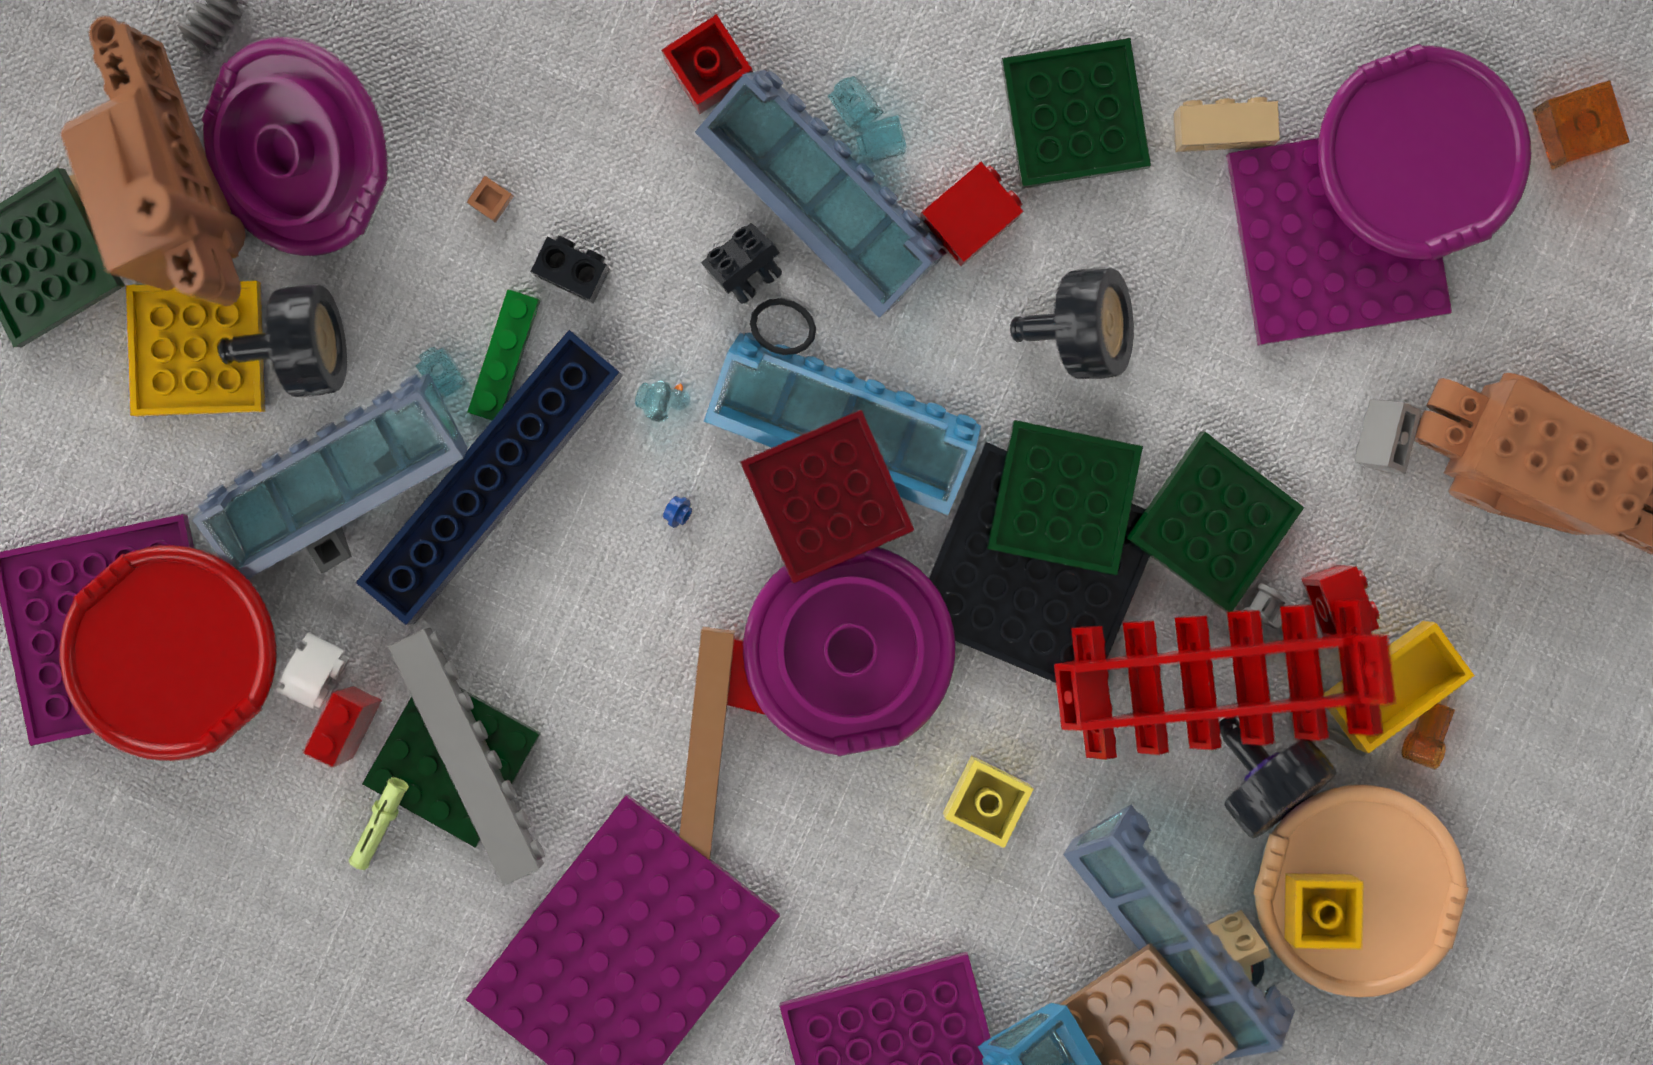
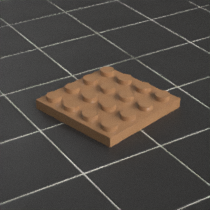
(1148, 1016)

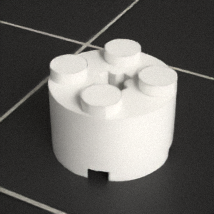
(311, 671)

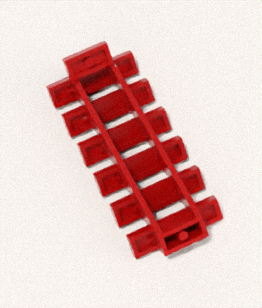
(1363, 663)

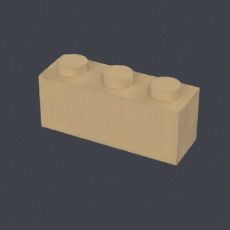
(1226, 125)

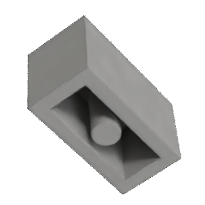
(1387, 436)

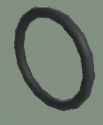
(783, 351)

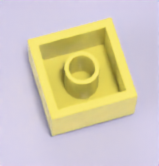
(987, 801)

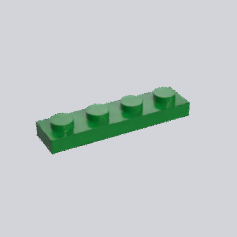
(504, 354)

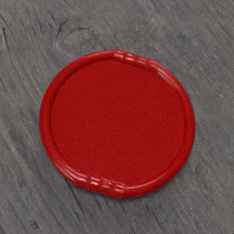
(168, 653)

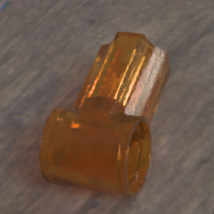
(1426, 742)

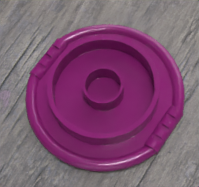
(295, 146)
(1424, 152)
(850, 653)

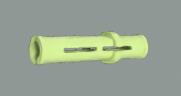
(383, 813)

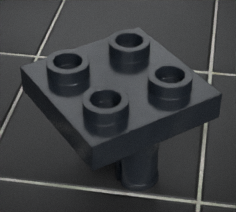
(741, 258)

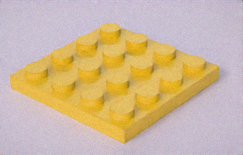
(177, 355)

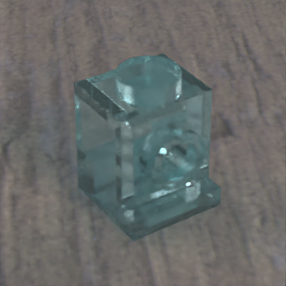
(843, 97)
(451, 377)

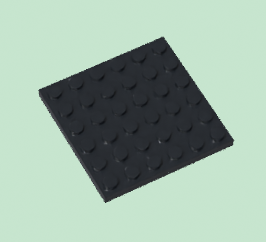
(1021, 604)

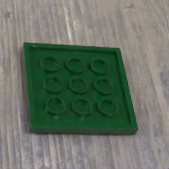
(1075, 113)
(48, 259)
(1065, 497)
(1215, 522)
(431, 792)

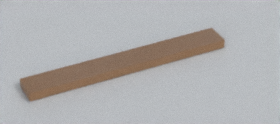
(706, 738)

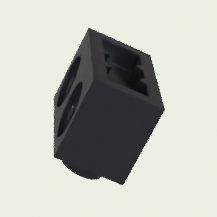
(567, 275)

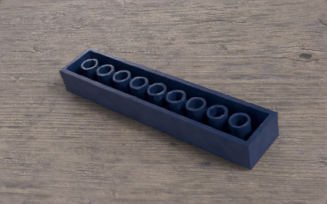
(489, 479)

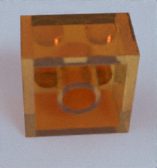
(1581, 125)

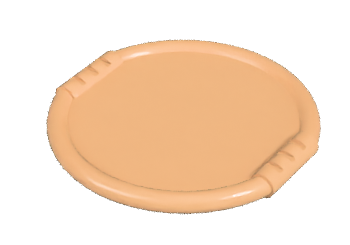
(1409, 887)

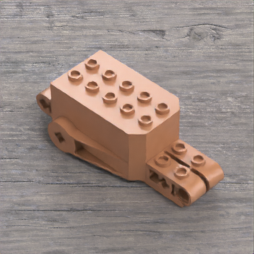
(148, 175)
(1541, 459)

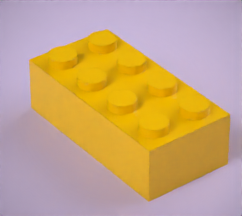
(1423, 674)

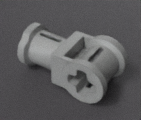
(1269, 604)

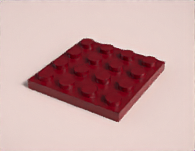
(827, 496)

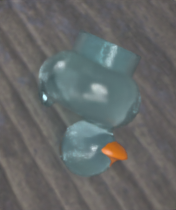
(659, 397)

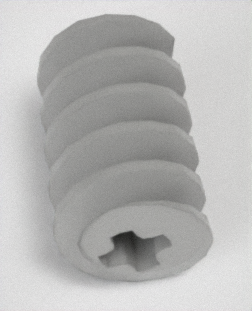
(209, 22)

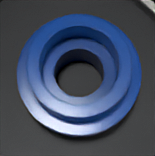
(677, 511)

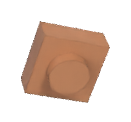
(490, 199)

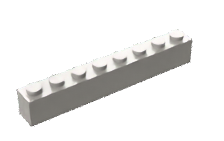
(467, 755)

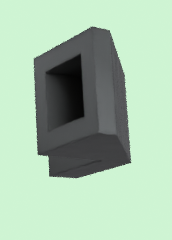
(330, 550)

